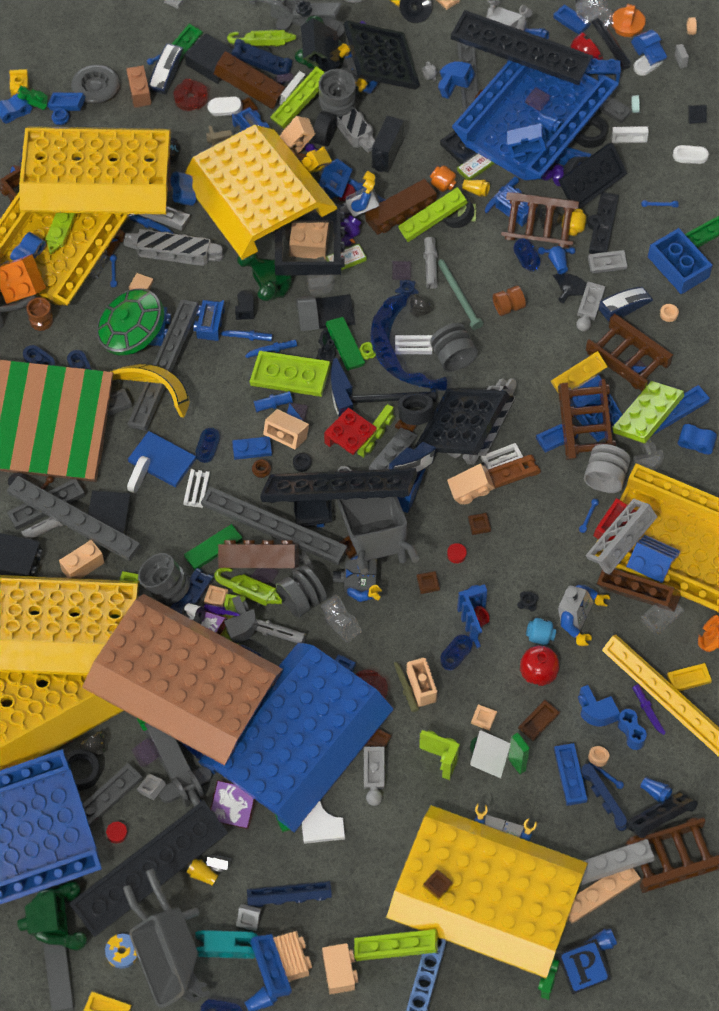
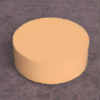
(691, 26)
(669, 312)
(598, 756)

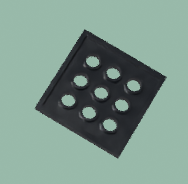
(381, 55)
(476, 412)

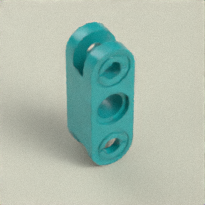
(225, 944)

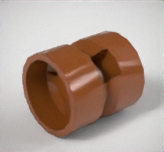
(509, 300)
(40, 314)

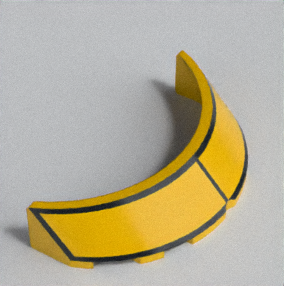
(157, 374)

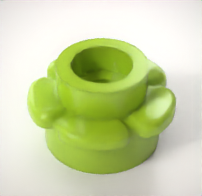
(367, 347)

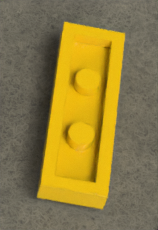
(581, 371)

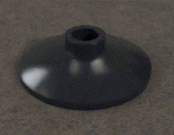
(422, 11)

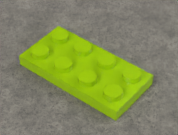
(290, 373)
(648, 412)

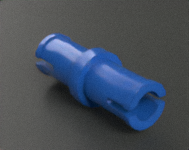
(273, 401)

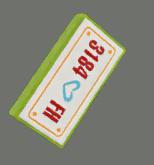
(474, 167)
(353, 256)

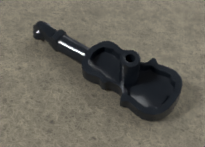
(328, 348)

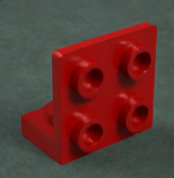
(349, 431)

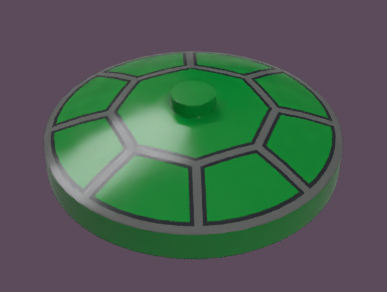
(130, 322)

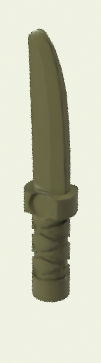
(408, 691)

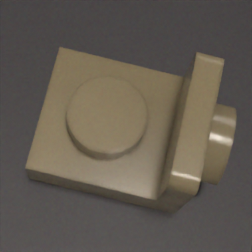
(218, 137)

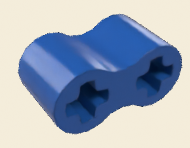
(13, 108)
(182, 188)
(29, 245)
(697, 439)
(632, 729)

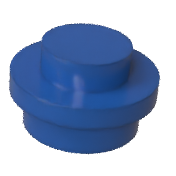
(60, 116)

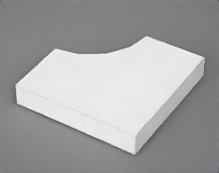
(321, 826)

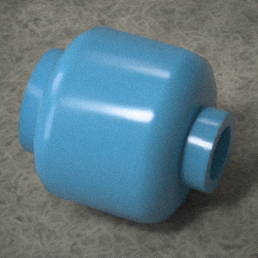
(540, 631)

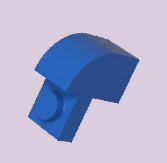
(649, 45)
(455, 74)
(597, 713)

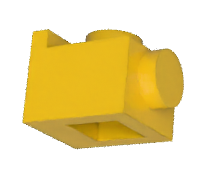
(17, 79)
(316, 160)

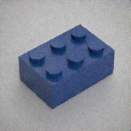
(680, 261)

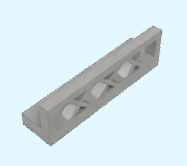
(625, 537)

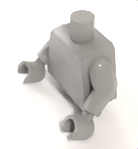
(508, 17)

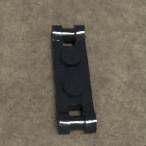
(660, 814)

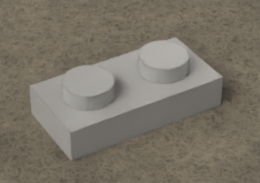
(607, 261)

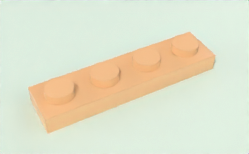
(601, 892)

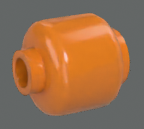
(443, 178)

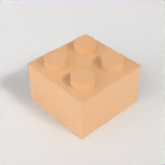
(309, 240)

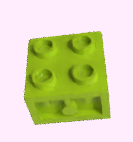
(446, 748)

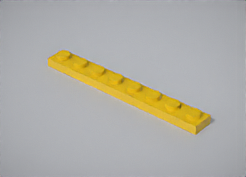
(663, 692)

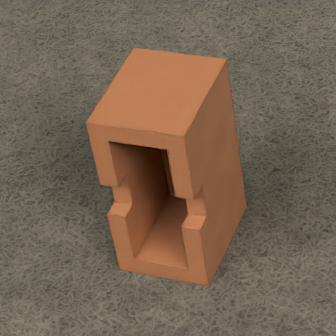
(138, 86)

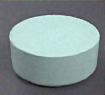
(635, 103)

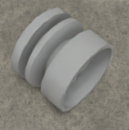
(607, 468)

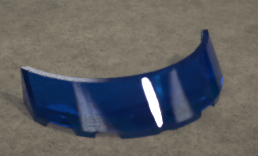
(384, 352)

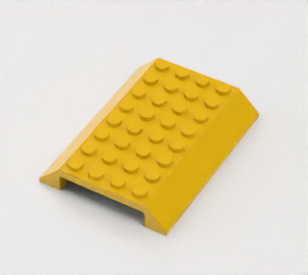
(254, 187)
(69, 265)
(686, 522)
(504, 895)

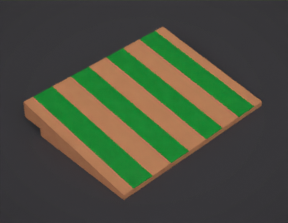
(52, 419)

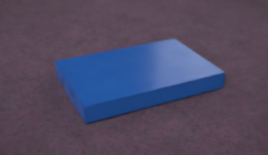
(166, 459)

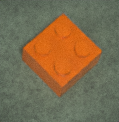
(20, 279)

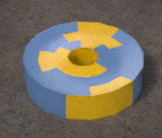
(120, 960)

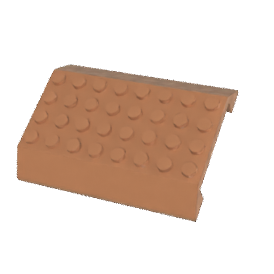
(181, 678)

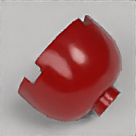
(585, 46)
(539, 665)

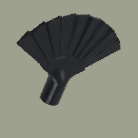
(570, 285)

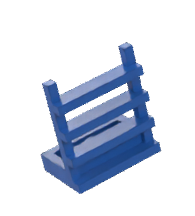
(652, 558)
(467, 601)

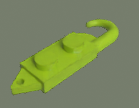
(264, 38)
(59, 230)
(249, 587)

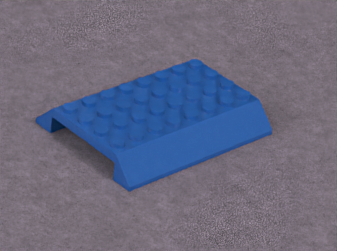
(503, 109)
(303, 734)
(42, 828)

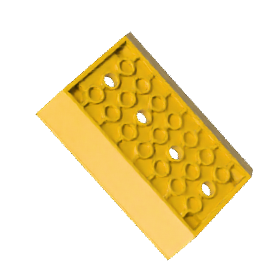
(94, 182)
(54, 639)
(47, 715)

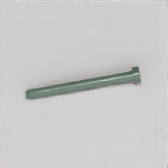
(475, 322)

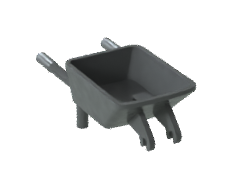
(376, 529)
(166, 949)

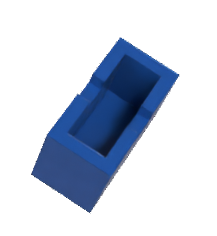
(526, 140)

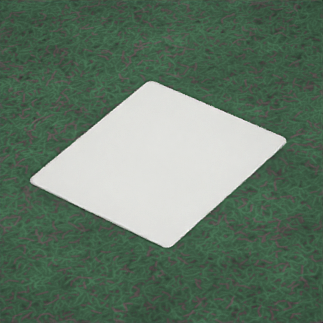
(490, 754)

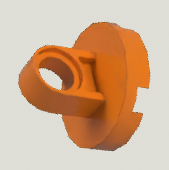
(628, 21)
(710, 638)

